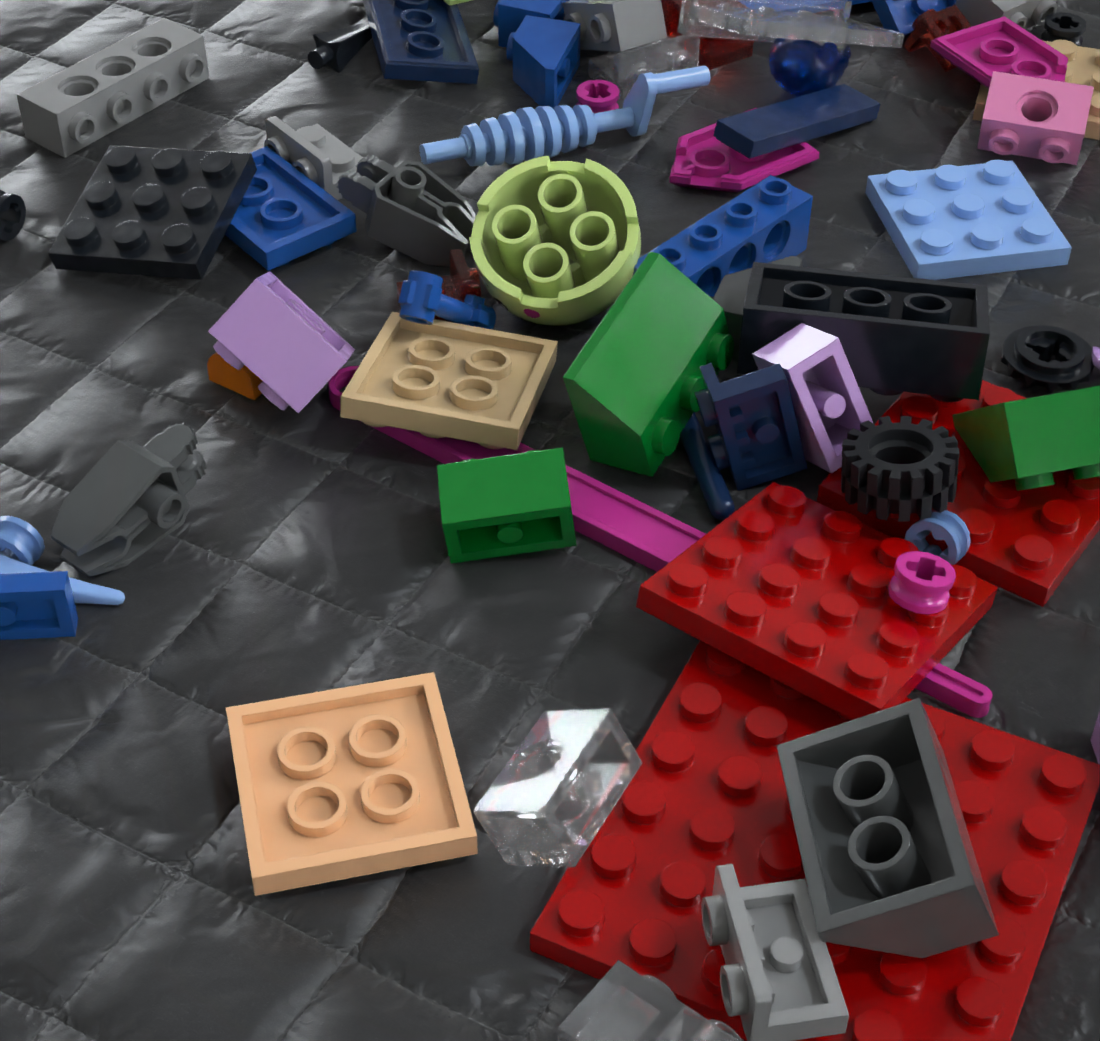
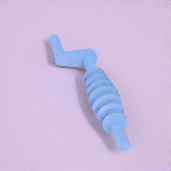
(550, 130)

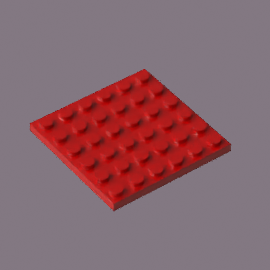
(719, 797)

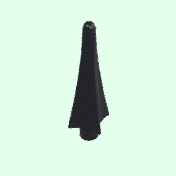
(339, 46)

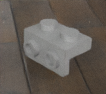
(774, 959)

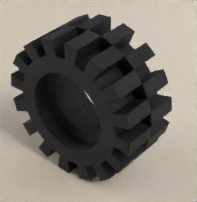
(899, 468)

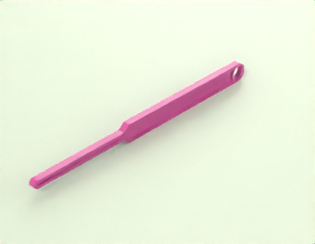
(643, 534)

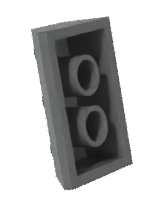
(885, 836)

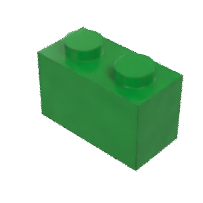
(505, 505)

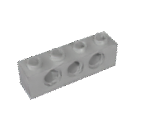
(113, 87)

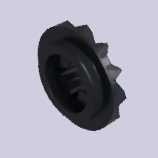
(1029, 348)

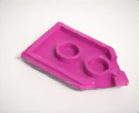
(1003, 48)
(712, 165)

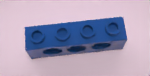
(753, 227)

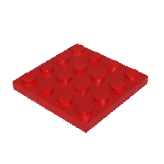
(1017, 537)
(811, 602)

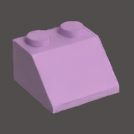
(280, 343)

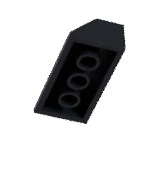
(892, 328)

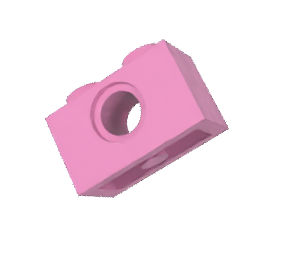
(1035, 118)

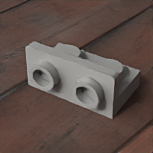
(312, 152)

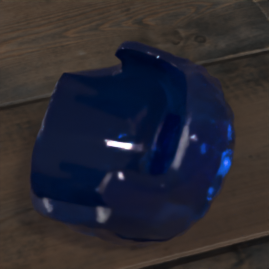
(806, 66)

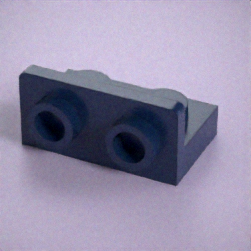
(753, 425)

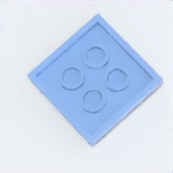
(966, 220)

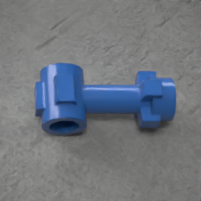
(423, 300)

